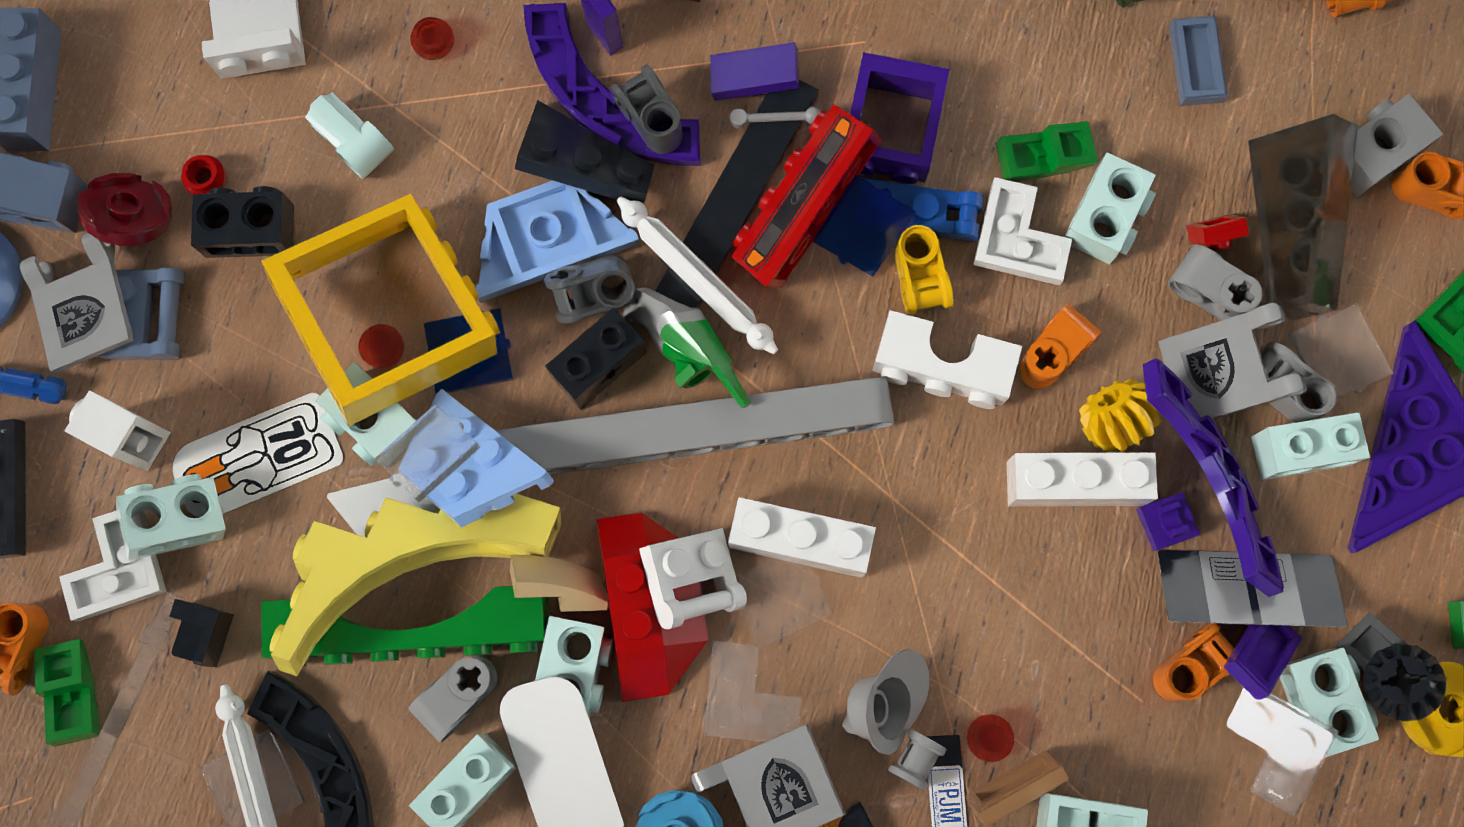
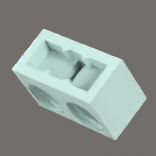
(1105, 207)
(1310, 446)
(174, 528)
(558, 663)
(1340, 695)
(464, 784)
(1069, 811)

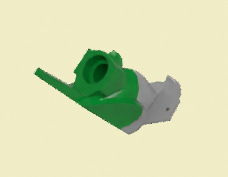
(685, 340)

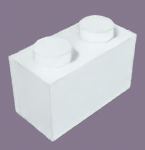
(116, 431)

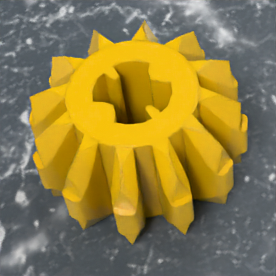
(1119, 416)

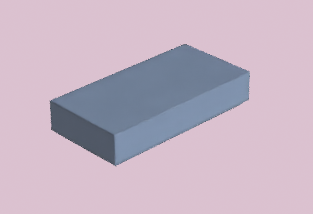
(1197, 61)

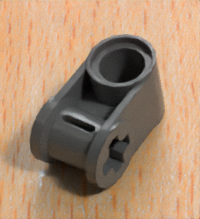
(646, 104)
(587, 289)

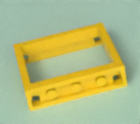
(411, 376)

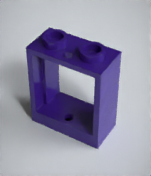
(906, 79)

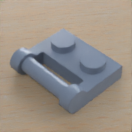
(138, 297)

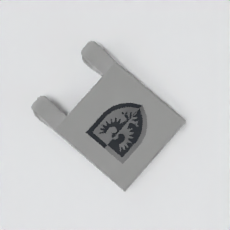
(81, 311)
(1225, 364)
(778, 782)

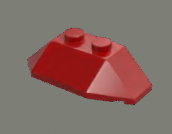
(646, 654)

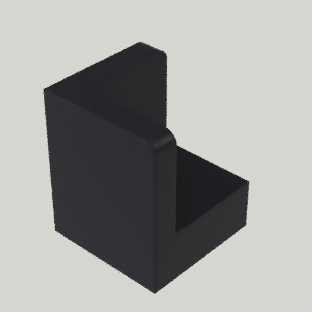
(200, 632)

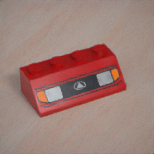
(805, 196)

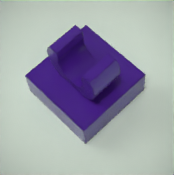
(1167, 521)

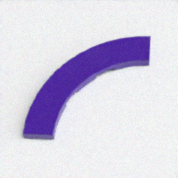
(586, 96)
(1223, 471)

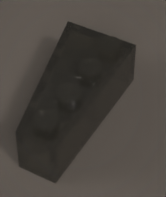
(1303, 211)

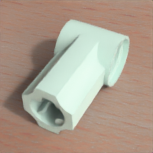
(355, 142)

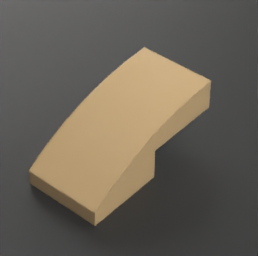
(550, 577)

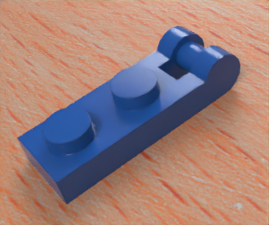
(932, 209)

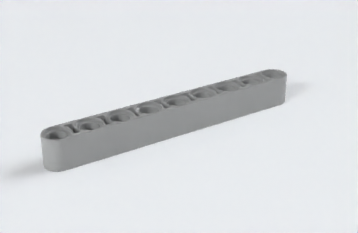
(706, 426)

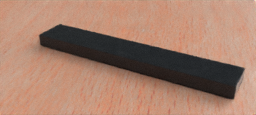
(739, 188)

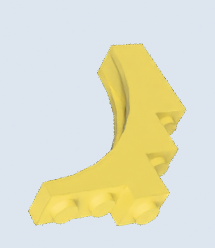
(400, 538)

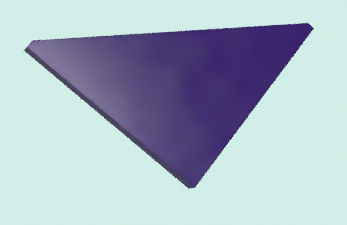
(1416, 448)

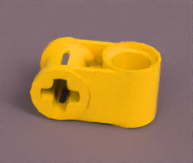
(922, 280)

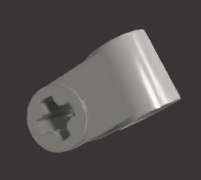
(1211, 281)
(1287, 363)
(449, 701)

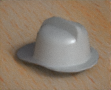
(889, 702)

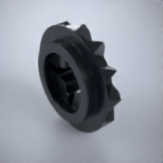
(1388, 700)

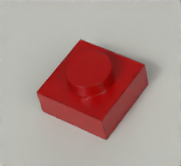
(1218, 232)

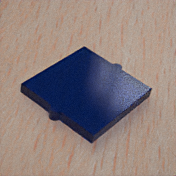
(864, 225)
(490, 371)

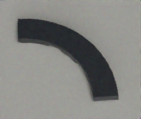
(321, 746)

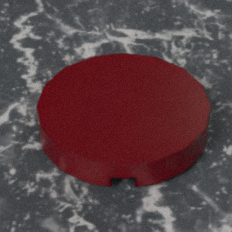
(124, 209)

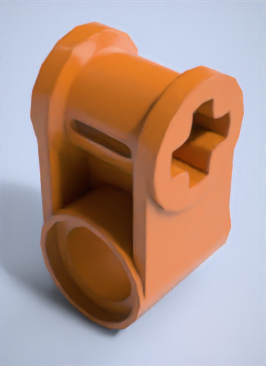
(1442, 186)
(1060, 344)
(18, 649)
(1201, 659)

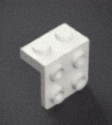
(253, 37)

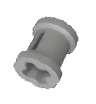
(917, 760)

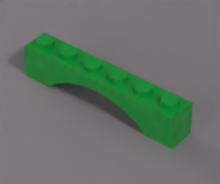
(490, 622)

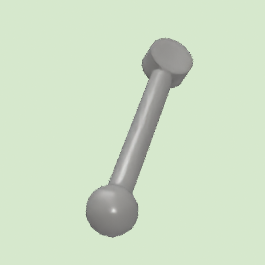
(740, 118)

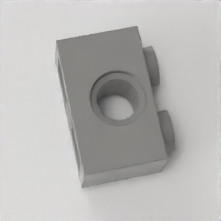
(1405, 132)

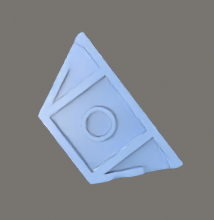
(544, 232)
(487, 476)

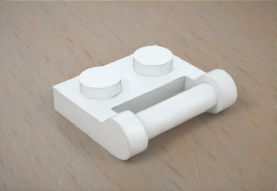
(689, 562)

